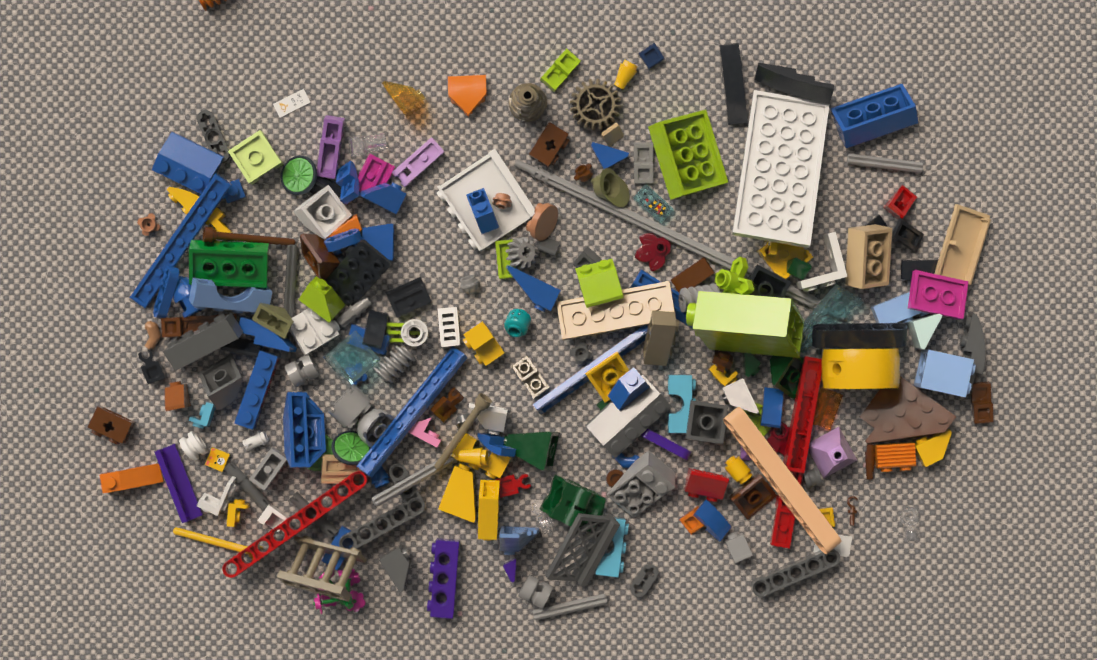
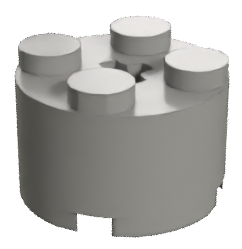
(349, 406)

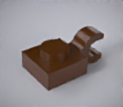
(723, 360)
(446, 406)

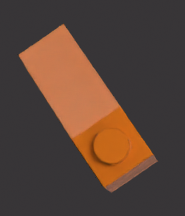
(131, 478)

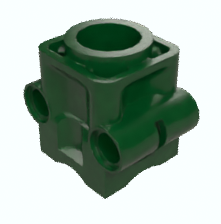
(569, 499)

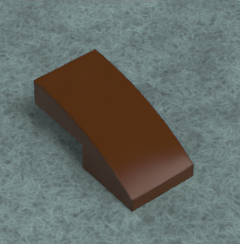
(693, 275)
(981, 402)

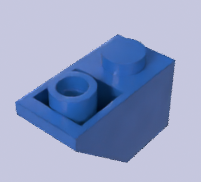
(482, 211)

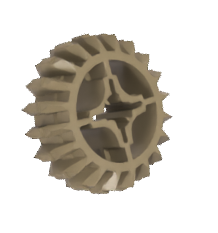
(587, 89)

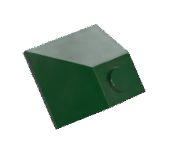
(786, 373)

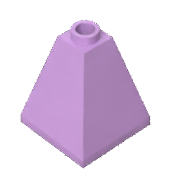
(823, 451)

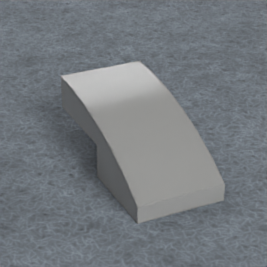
(643, 162)

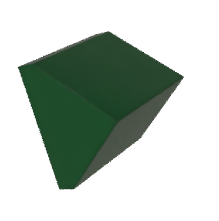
(798, 268)

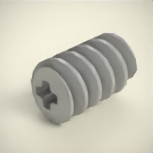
(690, 295)
(395, 363)

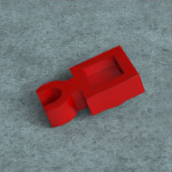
(509, 485)

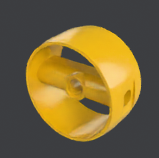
(861, 368)

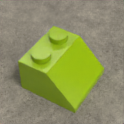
(599, 283)

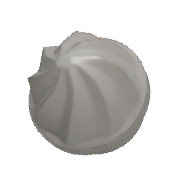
(469, 284)

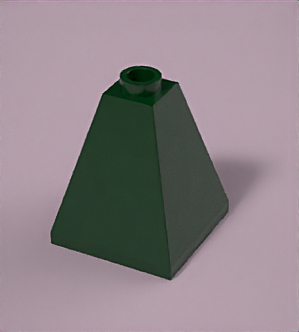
(535, 448)

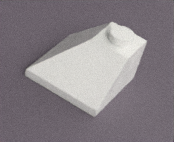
(322, 212)
(492, 418)

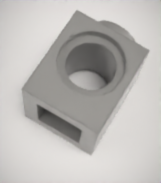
(738, 546)

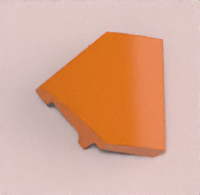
(467, 91)

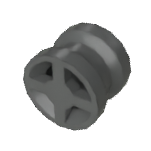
(812, 478)

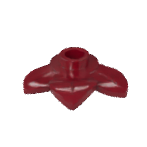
(649, 250)
(778, 442)

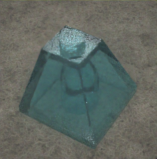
(351, 358)

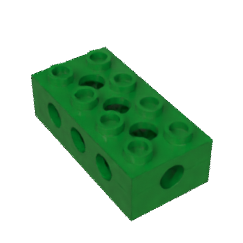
(235, 253)

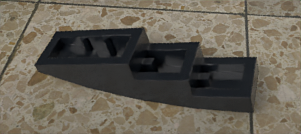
(788, 81)
(733, 83)

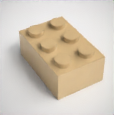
(868, 256)

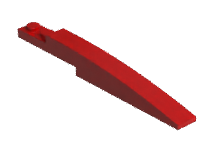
(797, 444)

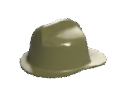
(611, 187)

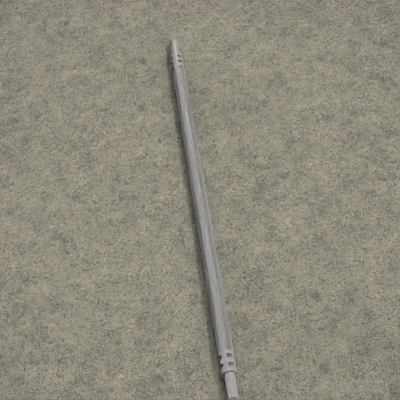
(651, 226)

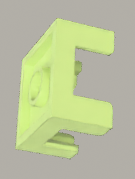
(255, 157)

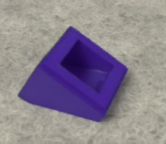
(510, 568)

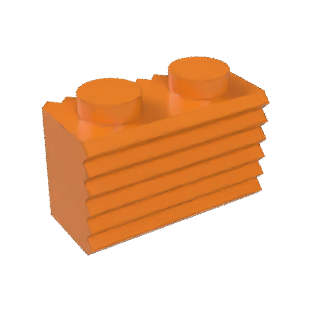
(895, 455)

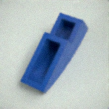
(264, 336)

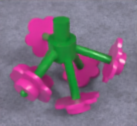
(356, 600)

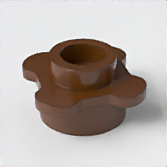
(583, 172)

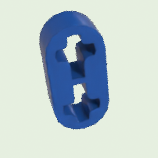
(343, 240)

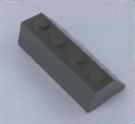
(620, 428)

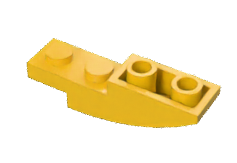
(188, 199)

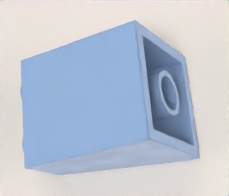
(944, 373)

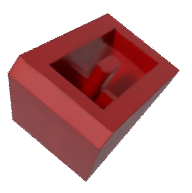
(900, 202)

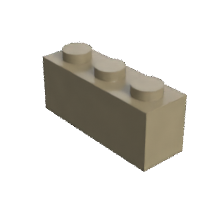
(660, 338)

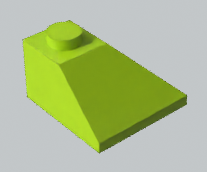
(322, 299)

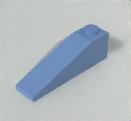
(516, 538)

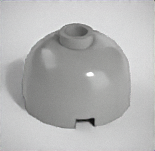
(372, 425)

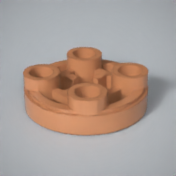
(543, 221)

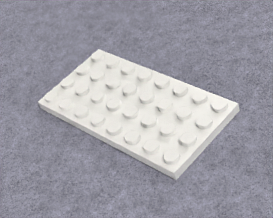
(781, 169)

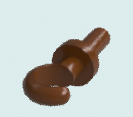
(852, 511)

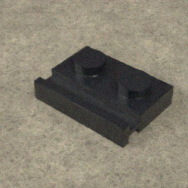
(408, 297)

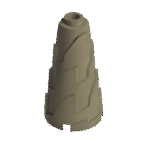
(527, 109)

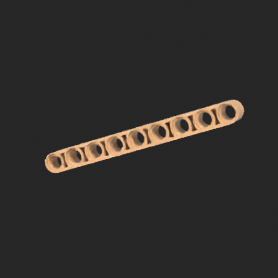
(782, 480)

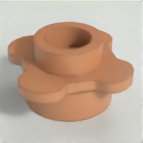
(502, 200)
(146, 230)

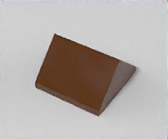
(317, 256)
(752, 496)

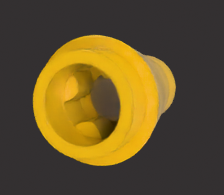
(625, 74)
(474, 456)

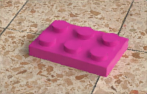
(938, 294)

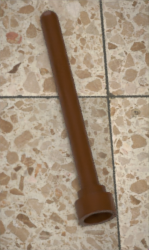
(211, 234)

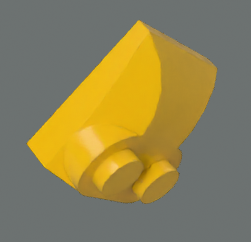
(607, 374)

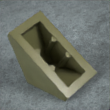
(274, 319)

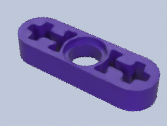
(666, 444)

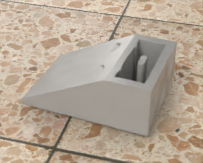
(642, 484)

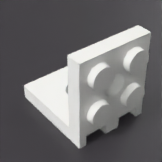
(836, 262)

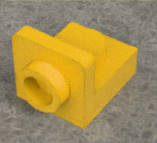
(720, 376)
(233, 514)

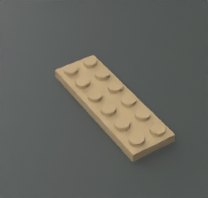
(620, 314)

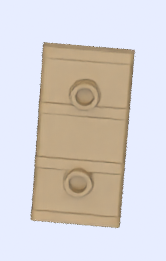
(963, 244)

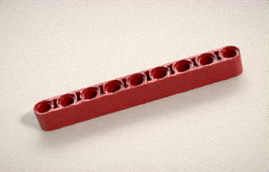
(286, 526)

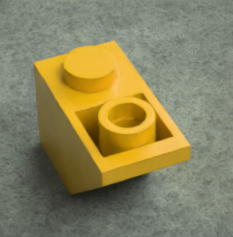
(932, 448)

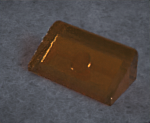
(826, 408)

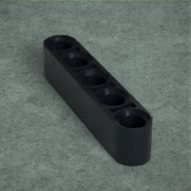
(859, 335)

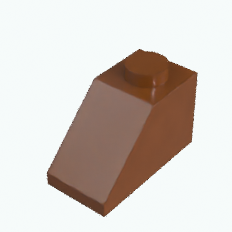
(176, 396)

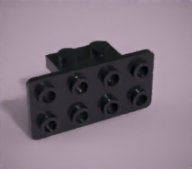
(357, 272)

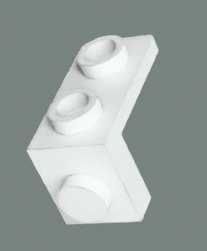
(214, 505)

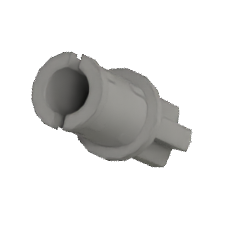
(354, 311)

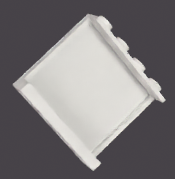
(495, 178)

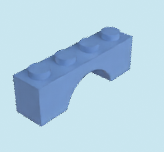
(205, 294)

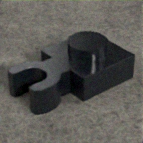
(152, 370)

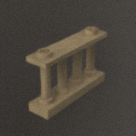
(322, 585)

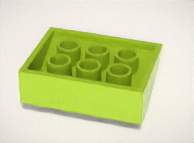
(688, 154)

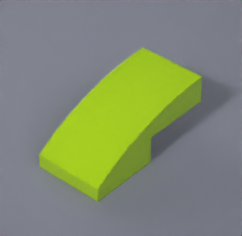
(560, 70)

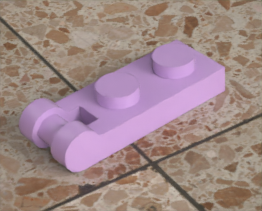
(418, 161)

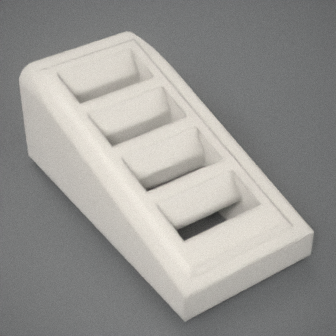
(456, 325)

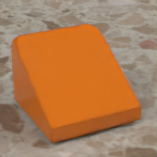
(690, 522)

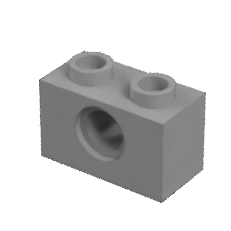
(268, 468)

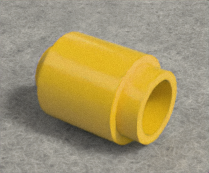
(738, 469)

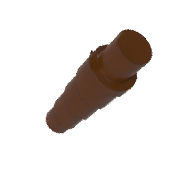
(870, 461)

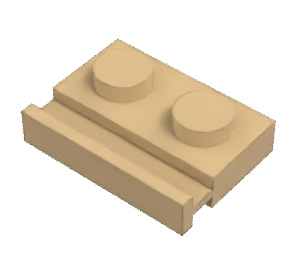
(335, 471)

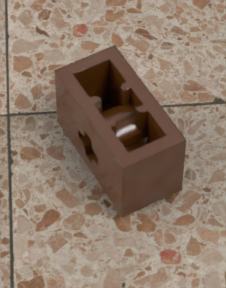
(540, 152)
(122, 425)

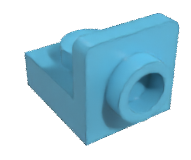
(207, 413)

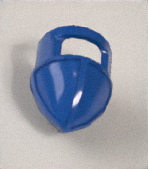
(181, 296)

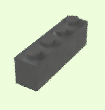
(203, 341)

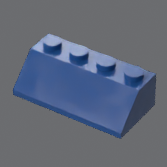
(874, 115)

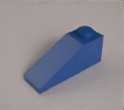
(536, 290)

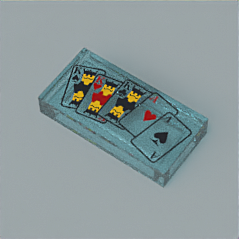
(653, 203)

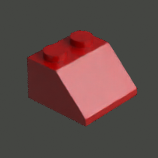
(705, 484)

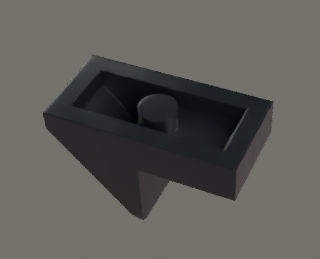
(907, 235)

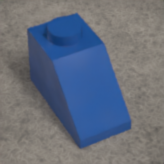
(385, 195)
(627, 388)

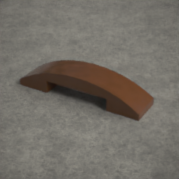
(179, 325)

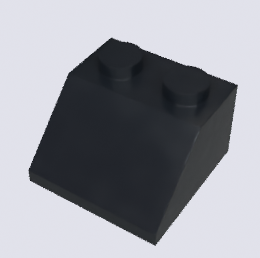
(768, 283)

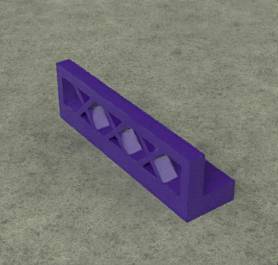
(178, 483)

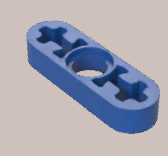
(166, 292)

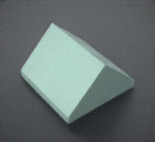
(923, 329)

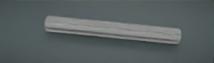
(408, 482)

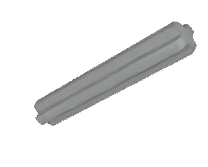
(884, 163)
(569, 607)

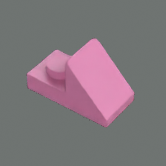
(419, 431)

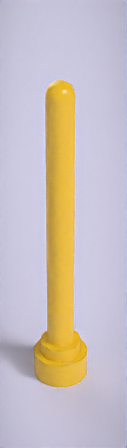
(211, 540)

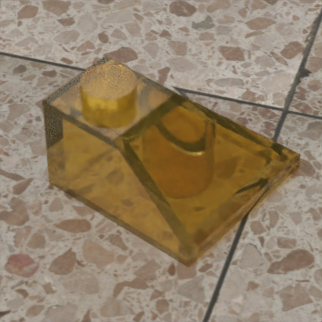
(405, 97)

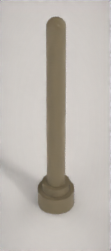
(481, 403)

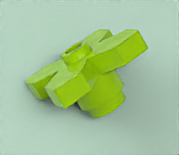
(733, 280)

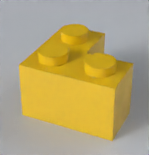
(483, 343)

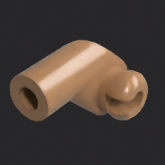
(154, 334)

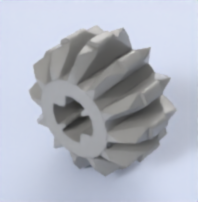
(521, 253)

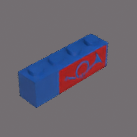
(257, 389)

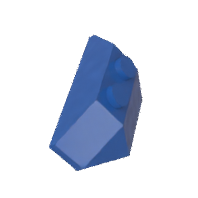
(303, 430)

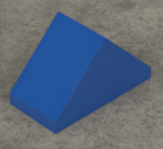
(607, 155)

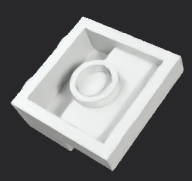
(312, 330)

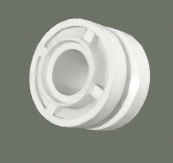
(405, 332)
(193, 446)

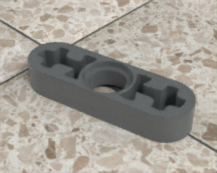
(212, 121)

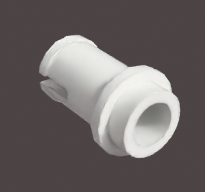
(256, 440)

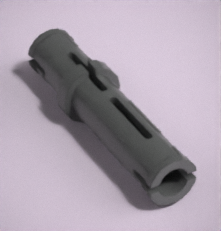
(244, 482)
(321, 523)

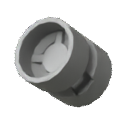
(302, 370)
(535, 591)

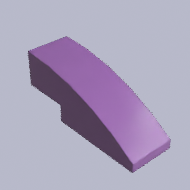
(330, 146)

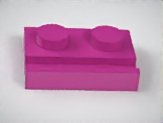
(374, 172)

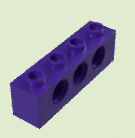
(451, 548)

